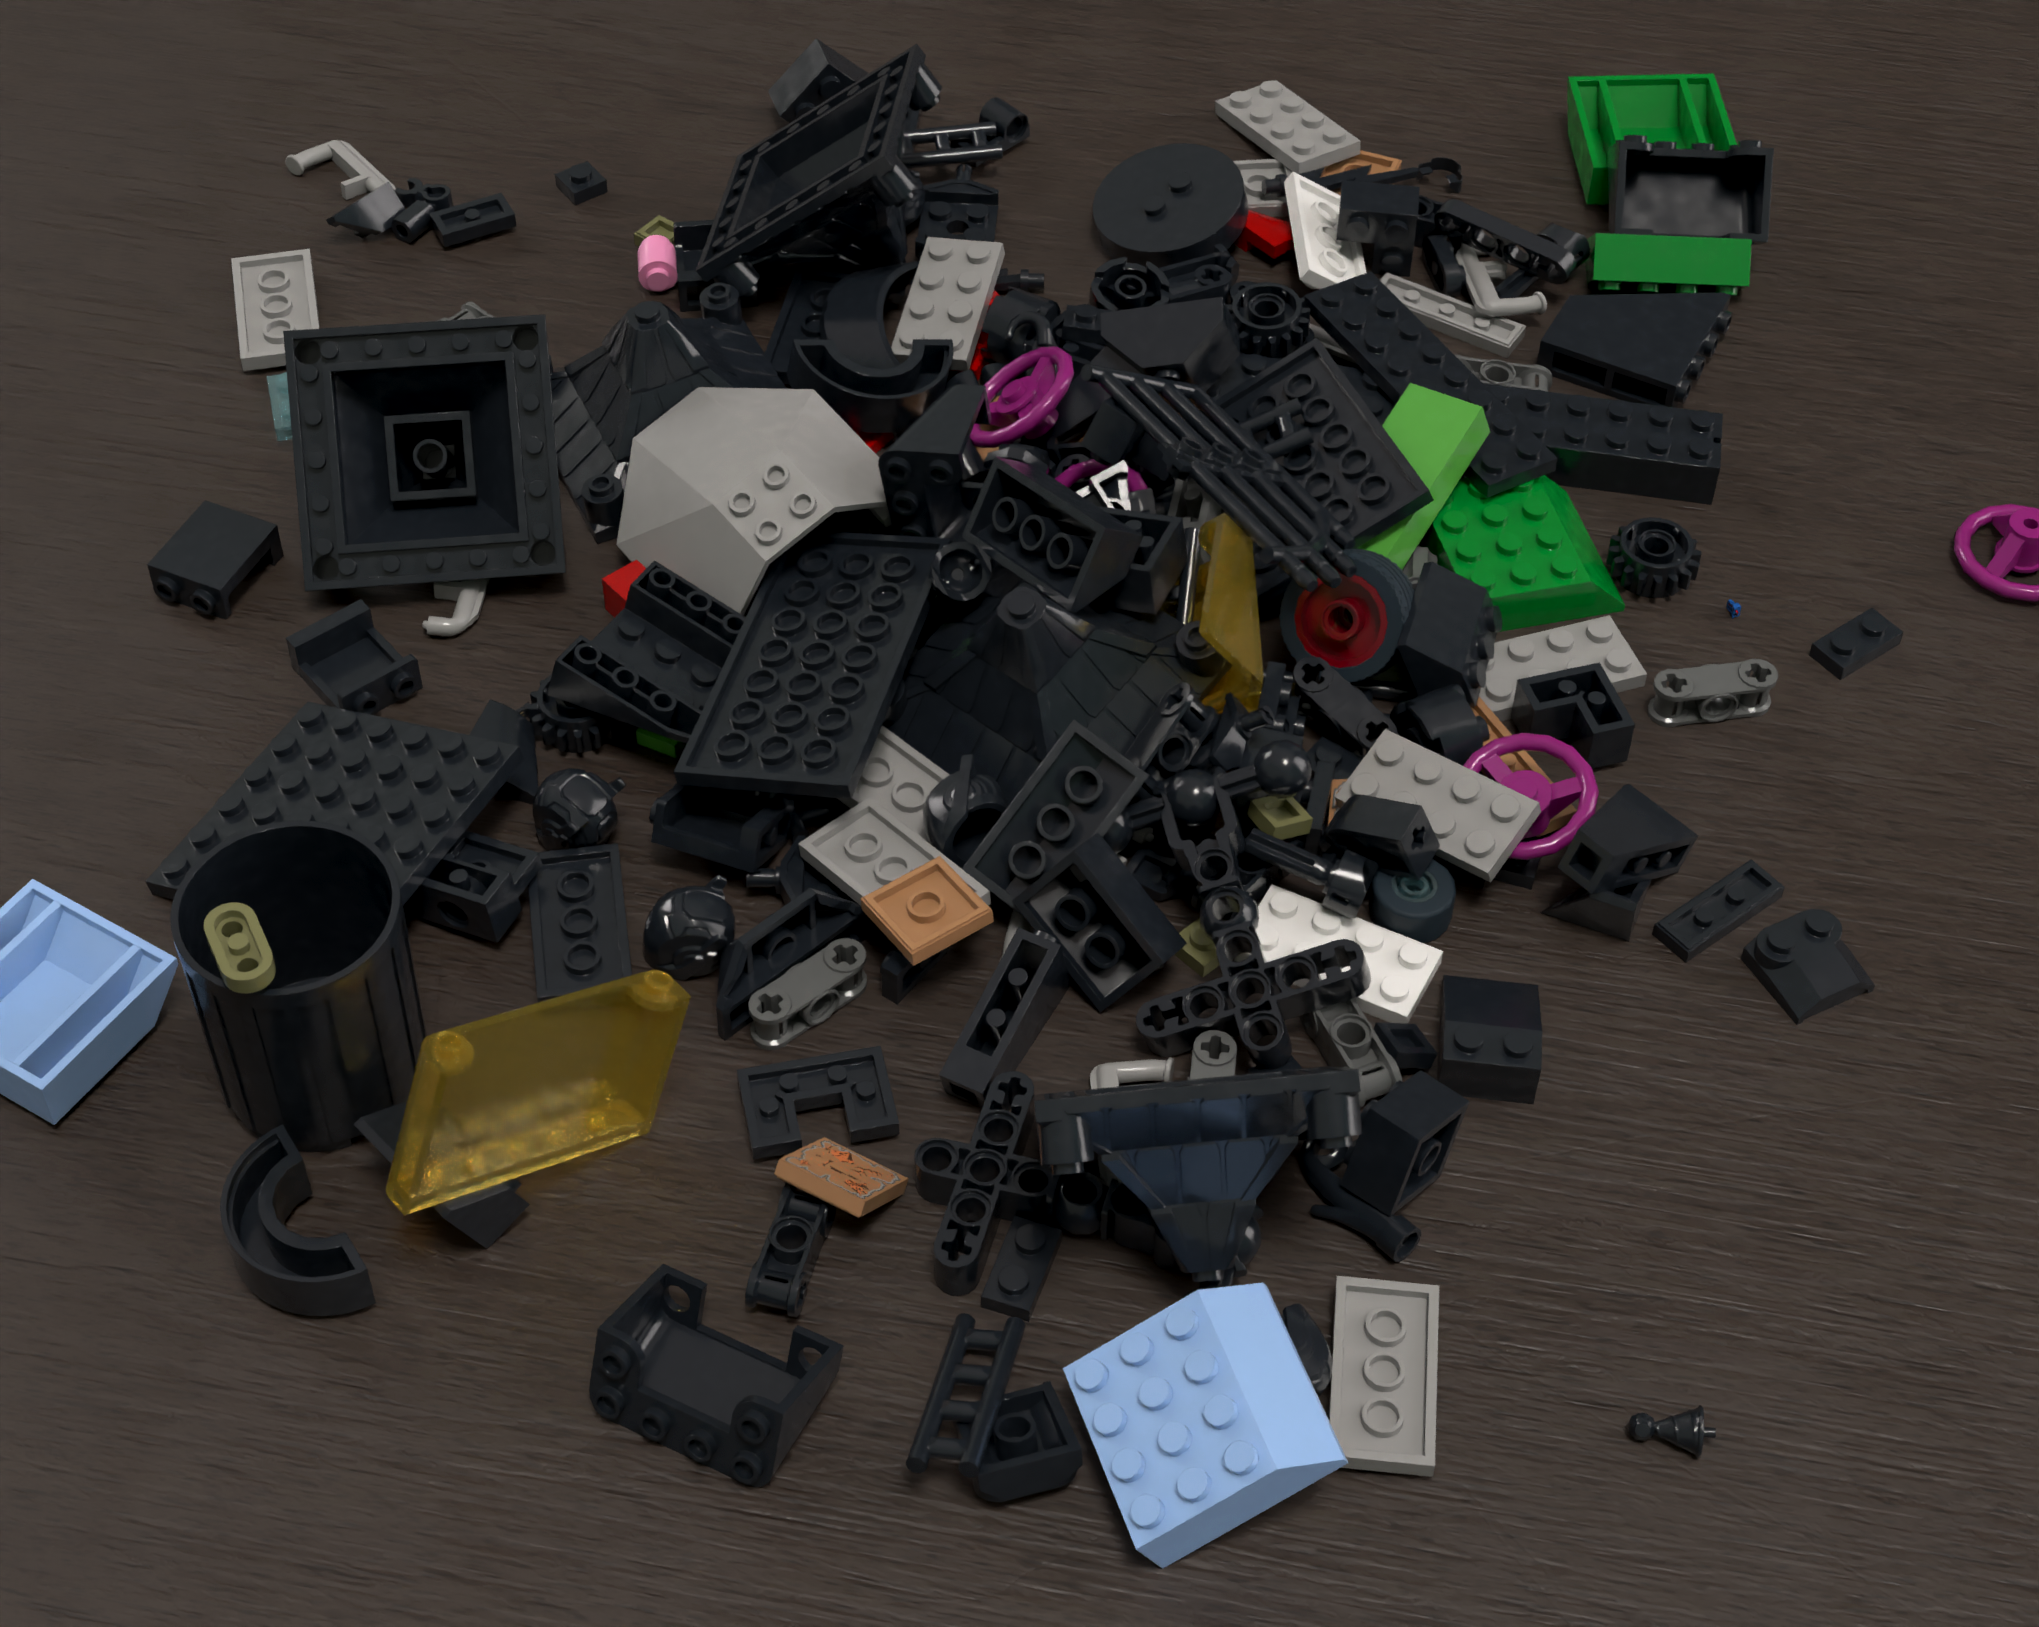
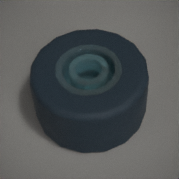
(1413, 906)

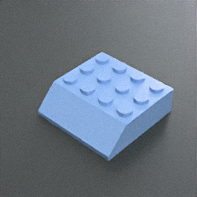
(70, 998)
(1203, 1419)

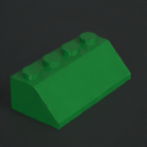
(1668, 262)

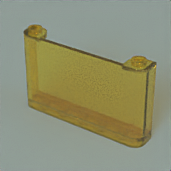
(535, 1087)

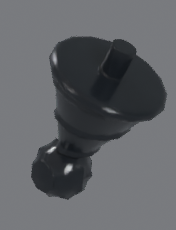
(1683, 1429)

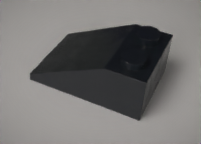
(1490, 1039)

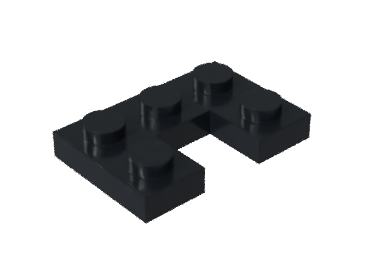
(847, 1078)

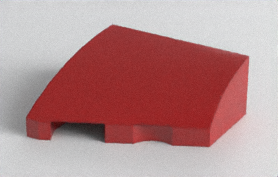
(1267, 234)

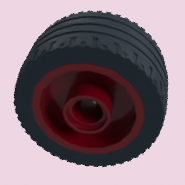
(1319, 623)

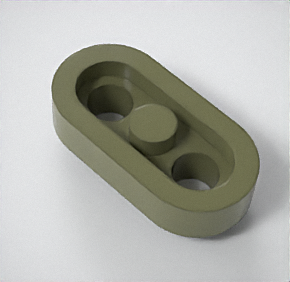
(243, 957)

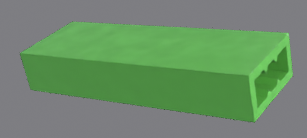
(1439, 442)

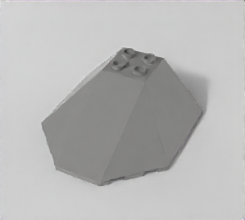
(739, 482)

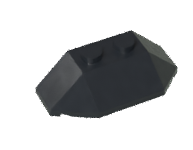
(777, 945)

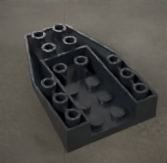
(653, 658)

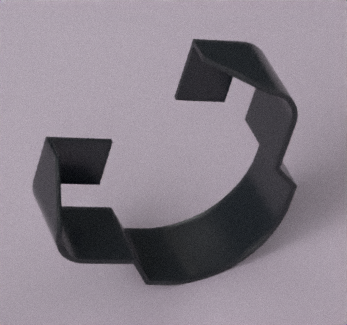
(1447, 164)

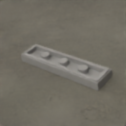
(1456, 317)

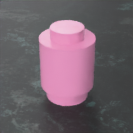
(657, 263)

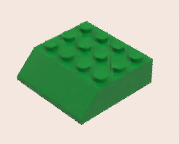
(1658, 106)
(1525, 552)

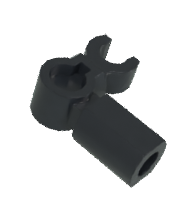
(420, 202)

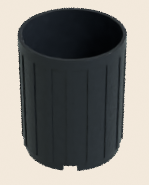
(345, 1004)

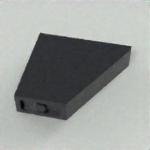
(1635, 343)

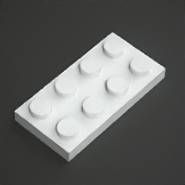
(1314, 226)
(1397, 963)

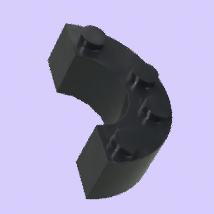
(872, 397)
(276, 1264)

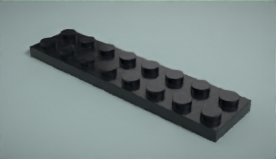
(1401, 350)

